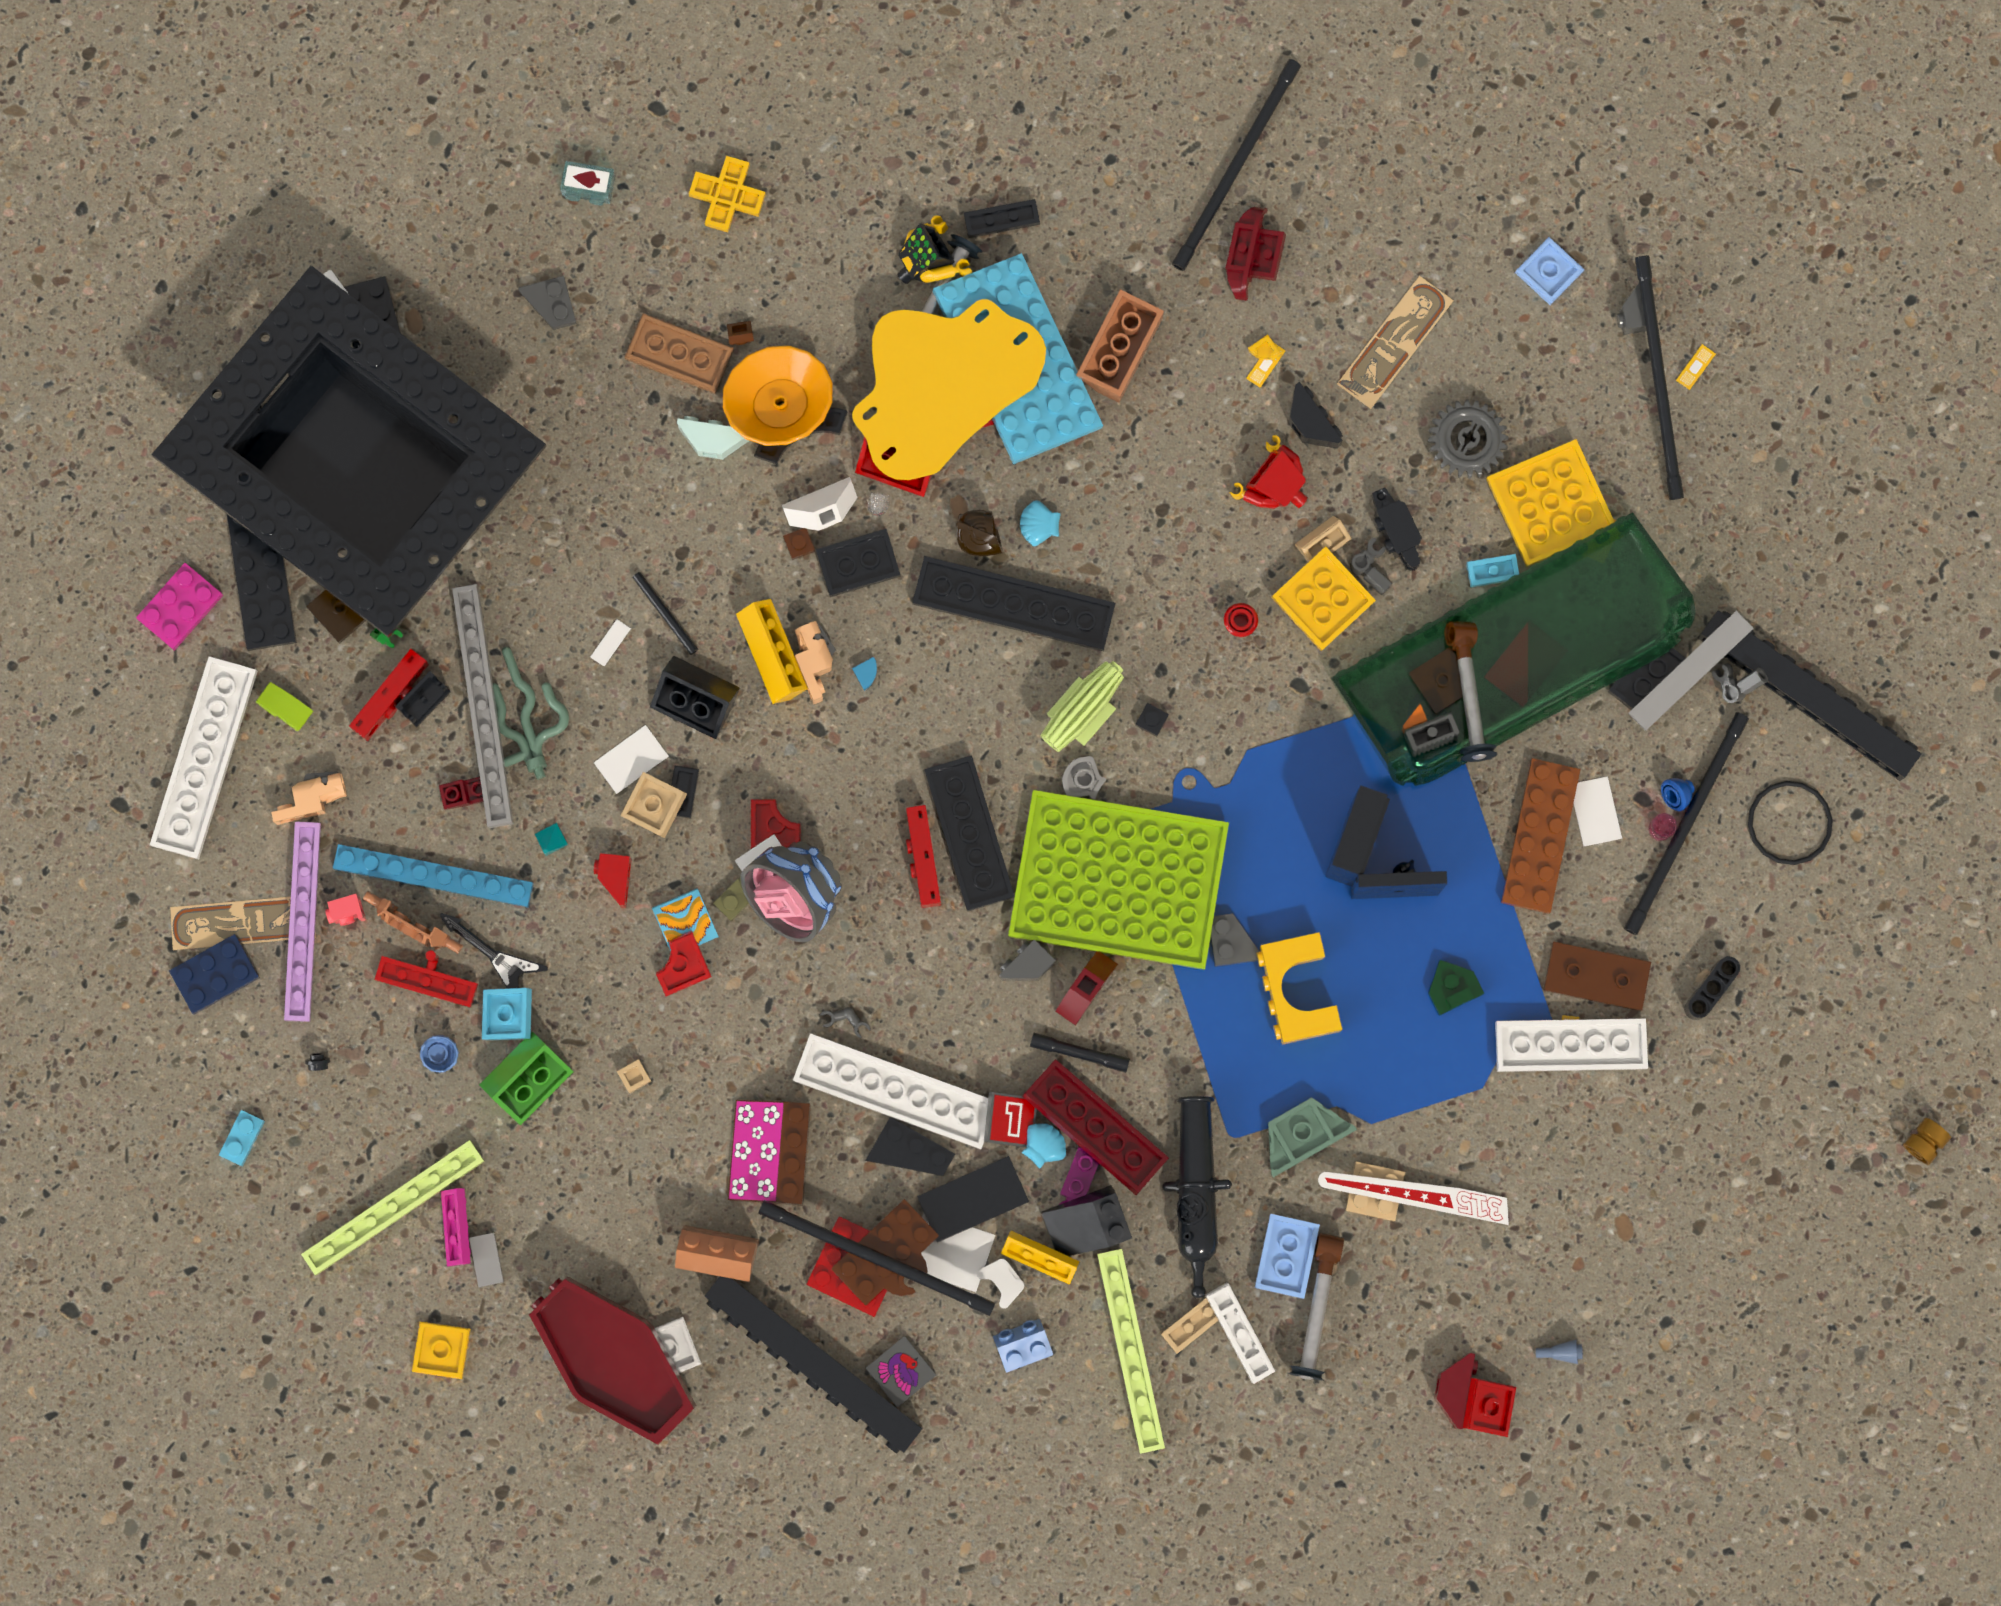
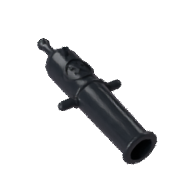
(1196, 1188)

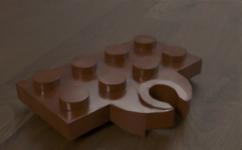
(900, 1236)

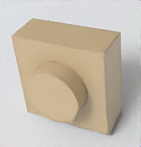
(634, 1076)

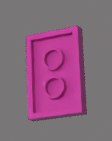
(179, 606)

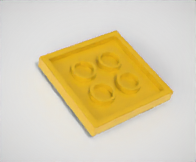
(1323, 598)

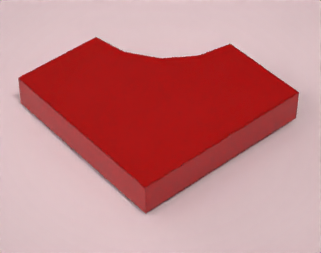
(768, 821)
(684, 965)

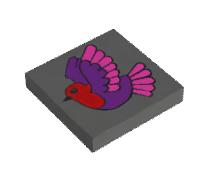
(900, 1371)

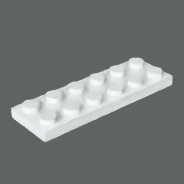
(1571, 1045)

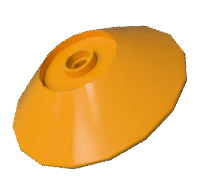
(773, 377)

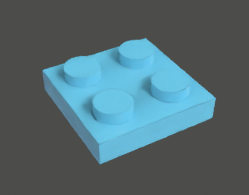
(506, 1014)

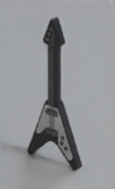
(506, 965)

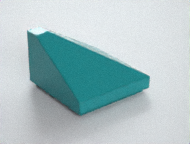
(551, 839)

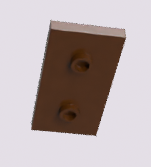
(1597, 976)

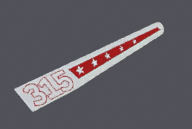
(1432, 1197)

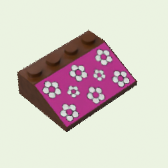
(769, 1152)

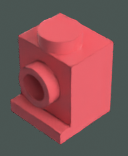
(345, 910)

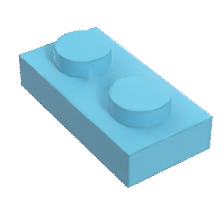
(1492, 570)
(241, 1138)

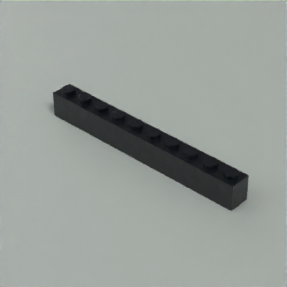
(1820, 702)
(814, 1363)

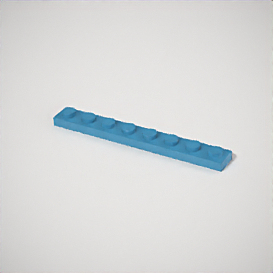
(433, 875)

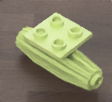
(1083, 707)

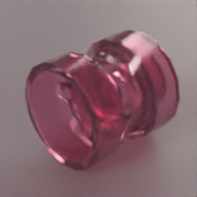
(1663, 822)

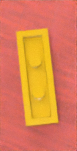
(1040, 1257)

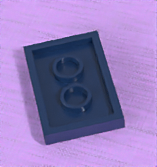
(214, 974)

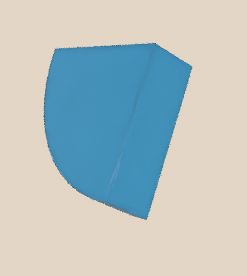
(866, 673)

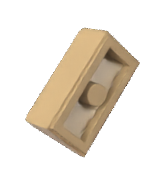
(1329, 534)

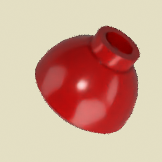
(1240, 620)

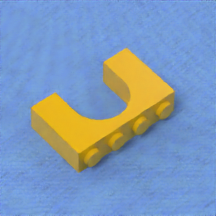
(1292, 1023)

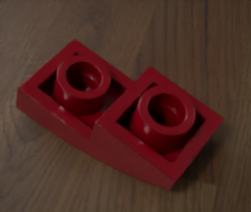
(461, 793)

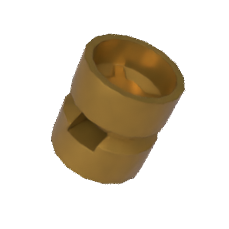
(1927, 1141)

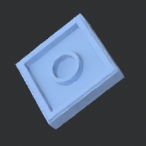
(1549, 271)

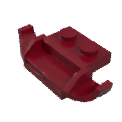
(1253, 252)

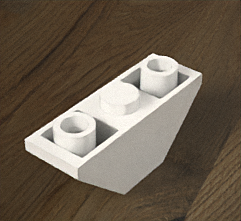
(822, 506)

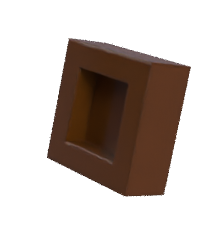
(740, 333)
(799, 543)

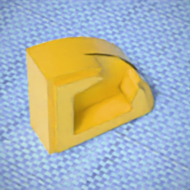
(1265, 349)

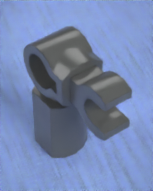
(1362, 564)
(1736, 690)

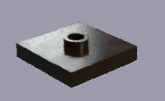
(335, 616)
(1439, 680)

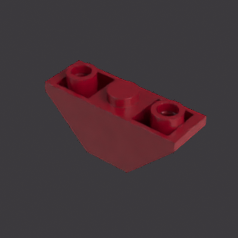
(1086, 987)
(1453, 1388)

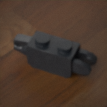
(1397, 527)

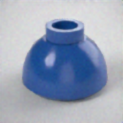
(1677, 793)

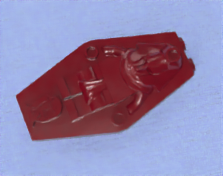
(612, 1359)

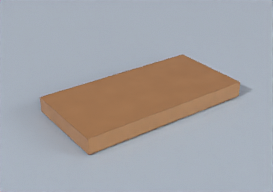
(679, 353)

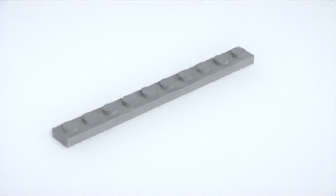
(482, 706)

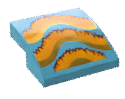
(683, 915)

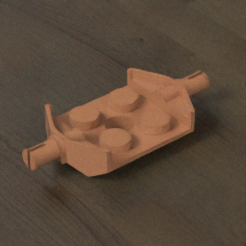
(418, 932)

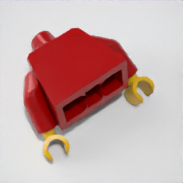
(1276, 480)

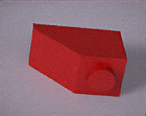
(614, 875)

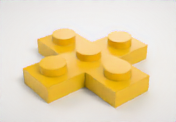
(727, 194)

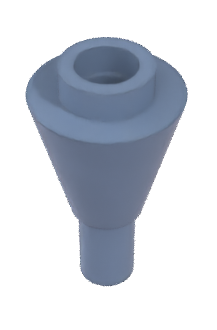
(1566, 1352)

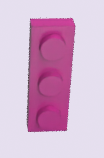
(455, 1227)

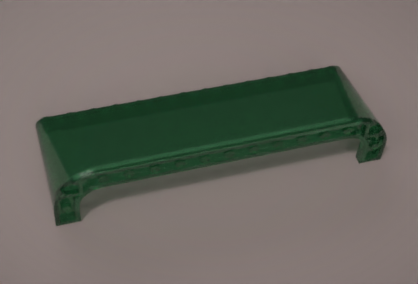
(1537, 650)

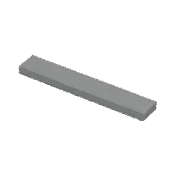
(1690, 670)

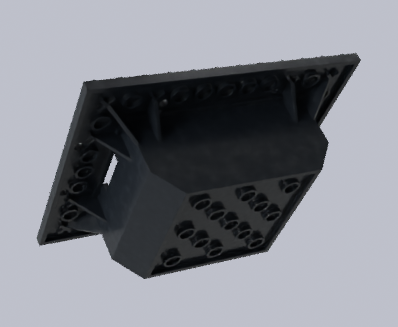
(349, 451)

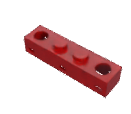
(384, 701)
(923, 867)

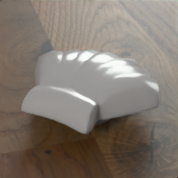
(1082, 778)

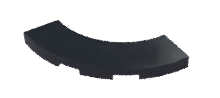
(832, 424)

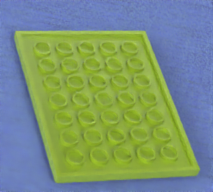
(1118, 879)

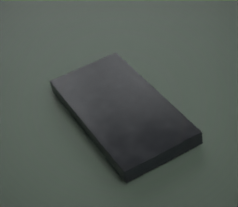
(973, 1199)

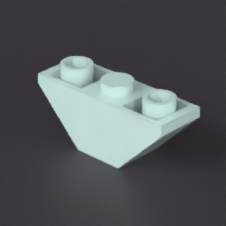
(710, 438)

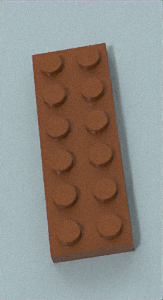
(1540, 836)

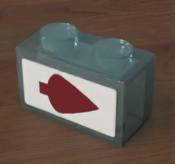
(587, 183)

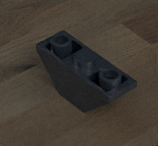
(1311, 420)

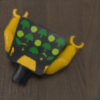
(927, 256)

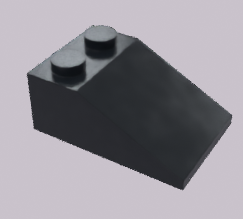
(1087, 1223)

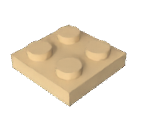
(653, 804)
(1372, 1206)

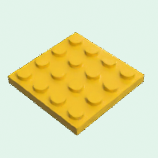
(1550, 502)

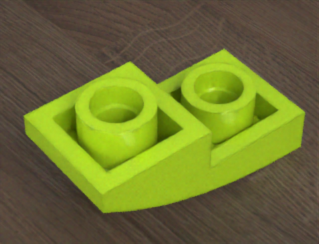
(284, 706)

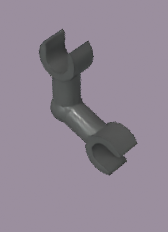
(845, 1013)

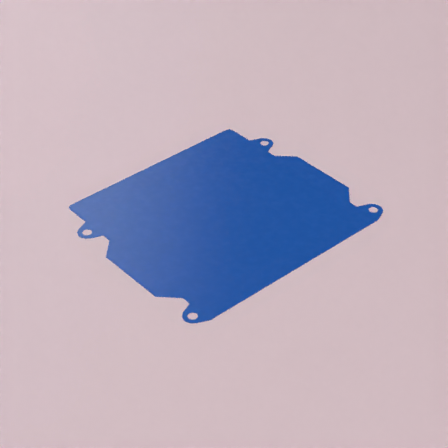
(1378, 951)

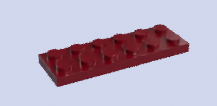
(1095, 1127)

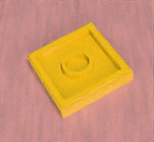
(441, 1350)

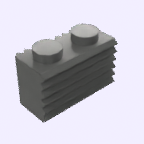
(1431, 734)

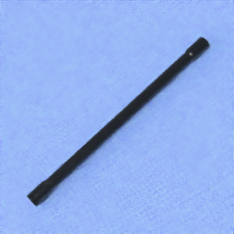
(1188, 249)
(1644, 276)
(1640, 912)
(782, 1216)

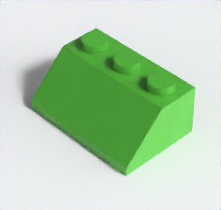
(526, 1078)

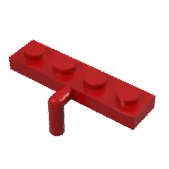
(426, 980)

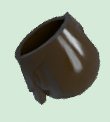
(978, 534)

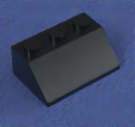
(694, 697)

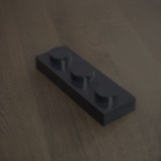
(1001, 218)

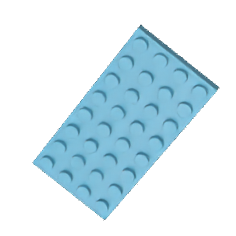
(1059, 403)

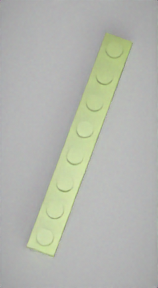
(392, 1207)
(1131, 1351)

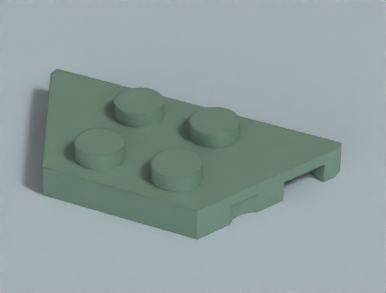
(1303, 1133)

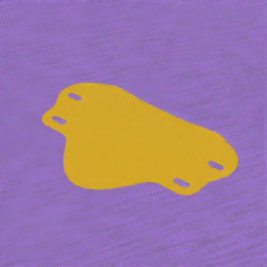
(943, 383)

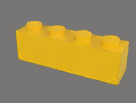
(771, 651)

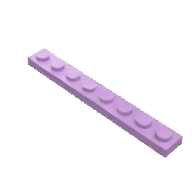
(302, 921)

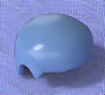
(439, 1053)

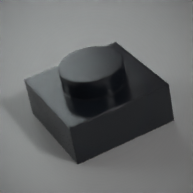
(1152, 720)

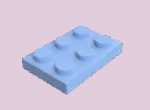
(1287, 1256)

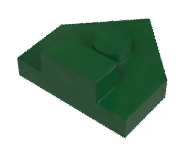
(1453, 987)

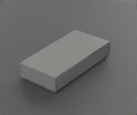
(486, 1260)

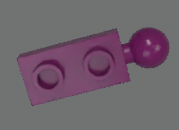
(1079, 1176)

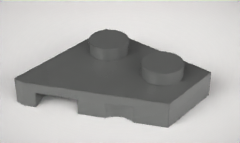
(551, 301)
(1231, 942)

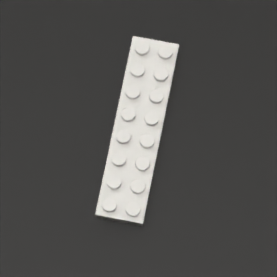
(203, 758)
(893, 1090)

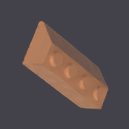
(1120, 345)

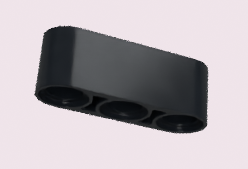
(1720, 979)

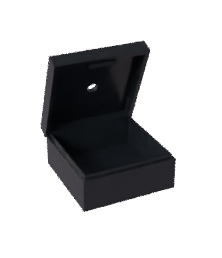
(1356, 847)

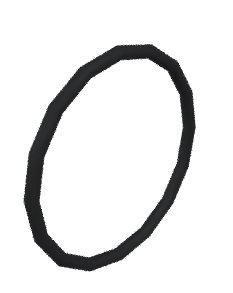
(1771, 856)

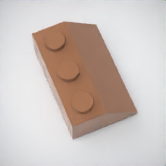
(716, 1253)

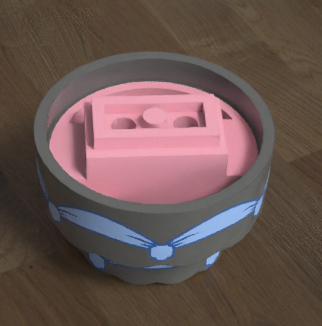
(792, 890)

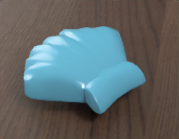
(1038, 523)
(1044, 1144)

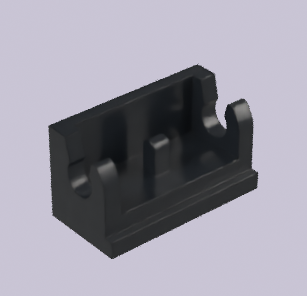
(423, 699)

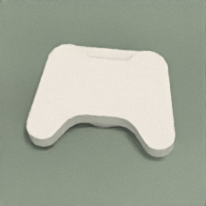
(1005, 1279)

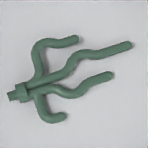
(531, 748)

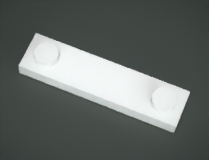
(1240, 1333)

